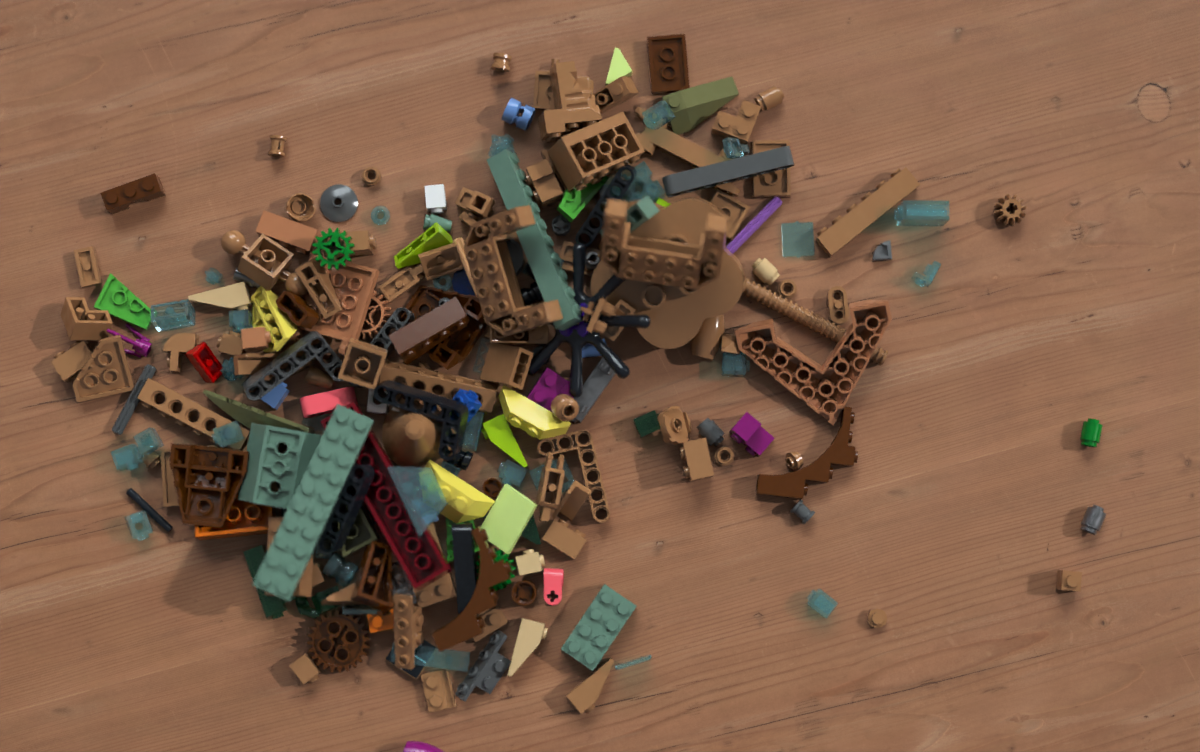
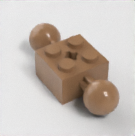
(263, 261)

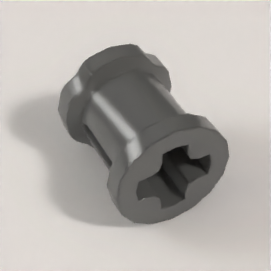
(802, 511)

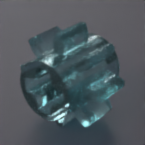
(228, 370)

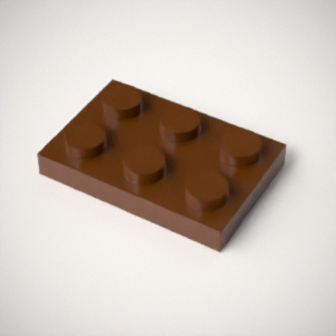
(668, 63)

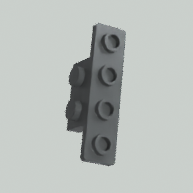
(487, 668)

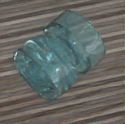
(340, 570)

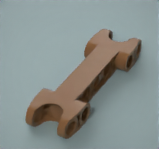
(681, 149)

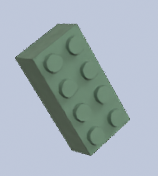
(598, 627)

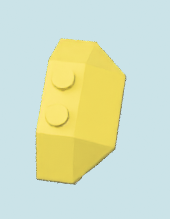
(267, 314)
(530, 416)
(462, 499)

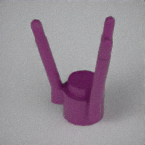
(141, 347)

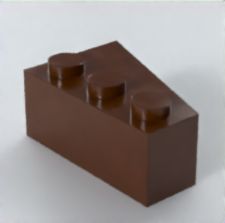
(373, 580)

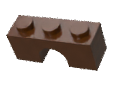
(121, 197)

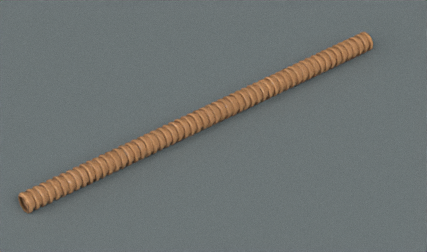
(788, 308)

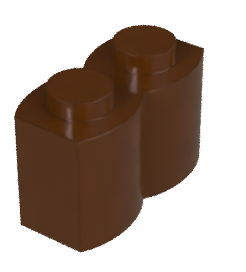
(297, 309)

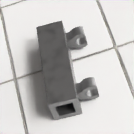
(593, 388)

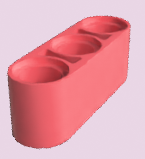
(326, 402)

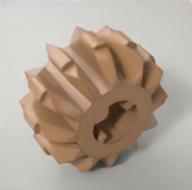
(1012, 203)

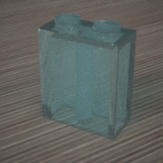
(922, 213)

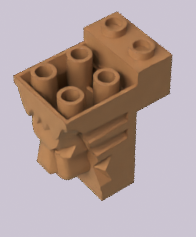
(573, 103)

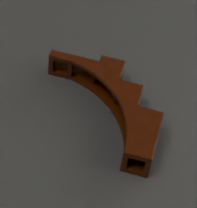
(838, 453)
(468, 623)

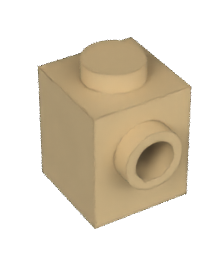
(529, 562)

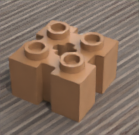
(545, 184)

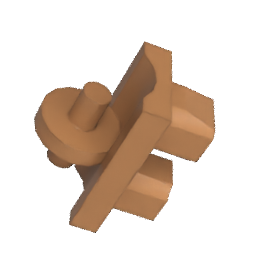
(602, 307)

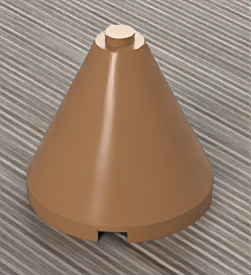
(412, 438)

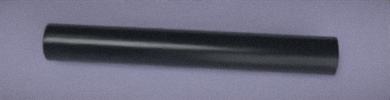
(149, 510)

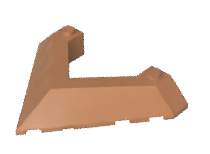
(820, 386)

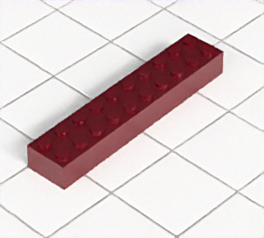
(417, 555)

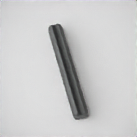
(133, 400)

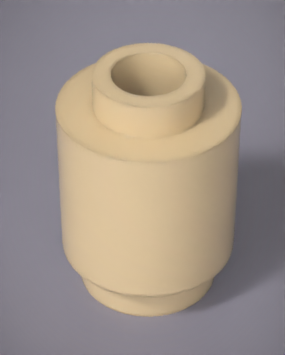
(765, 271)

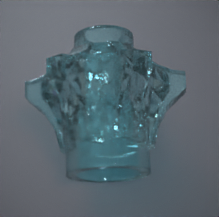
(500, 143)

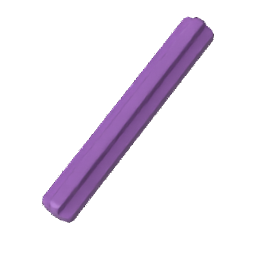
(754, 224)

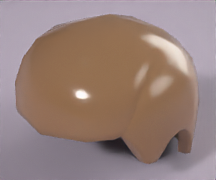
(300, 207)

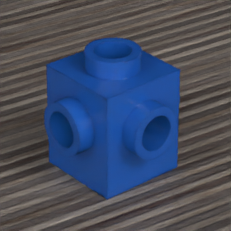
(470, 399)

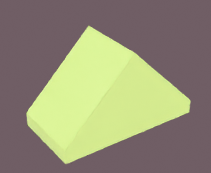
(618, 67)

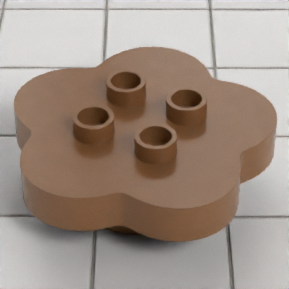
(674, 310)

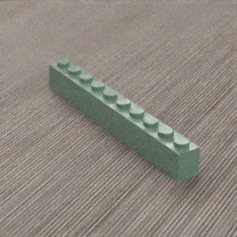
(534, 239)

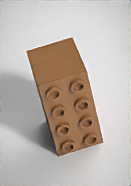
(596, 152)

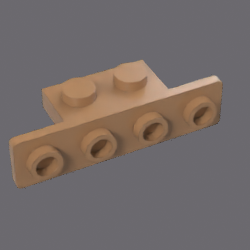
(407, 630)

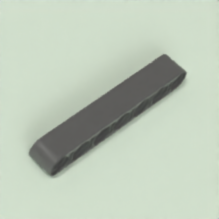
(728, 171)

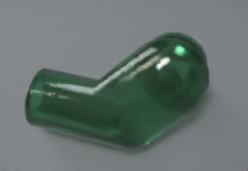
(304, 608)

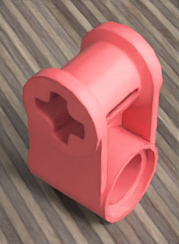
(553, 581)

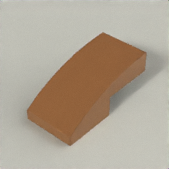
(621, 308)

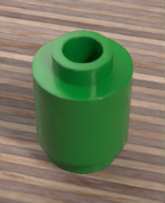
(1091, 433)

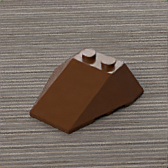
(459, 344)
(207, 481)

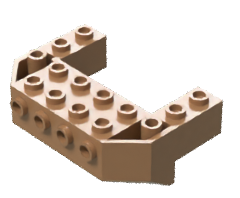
(658, 259)
(496, 277)

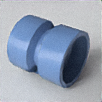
(512, 112)

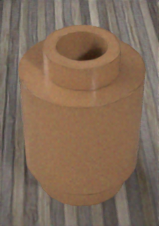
(769, 98)

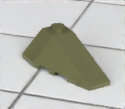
(698, 103)

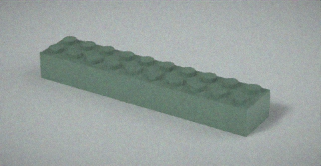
(313, 503)

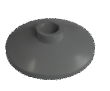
(340, 212)

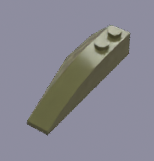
(248, 415)

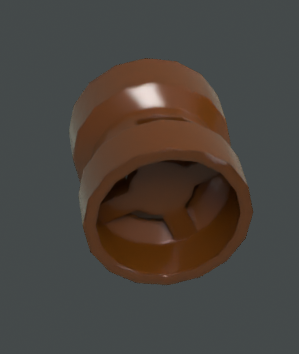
(490, 486)

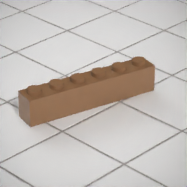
(867, 212)

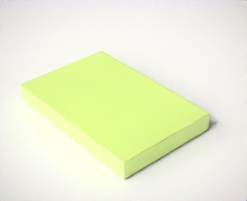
(508, 518)

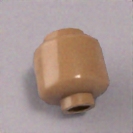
(564, 407)

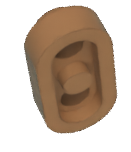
(838, 305)

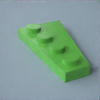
(575, 201)

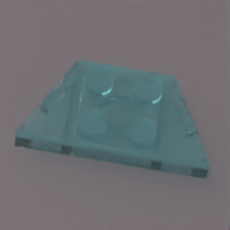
(419, 494)

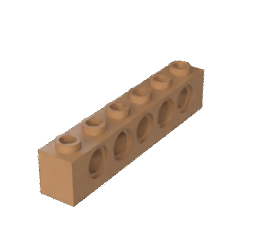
(448, 382)
(149, 399)

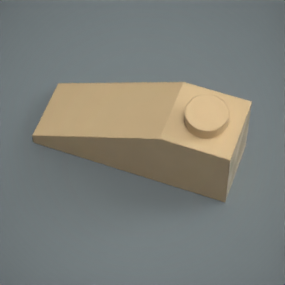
(229, 297)
(528, 639)

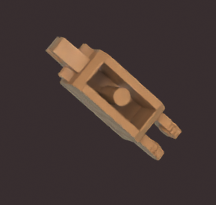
(550, 487)

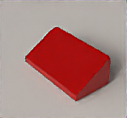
(205, 362)

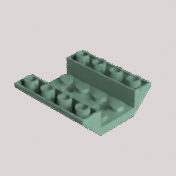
(269, 465)

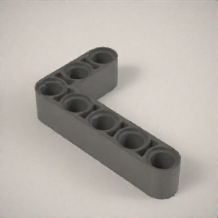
(295, 363)

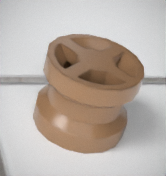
(501, 62)

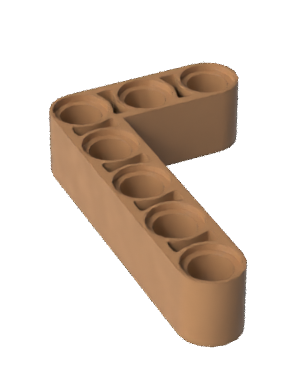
(586, 467)

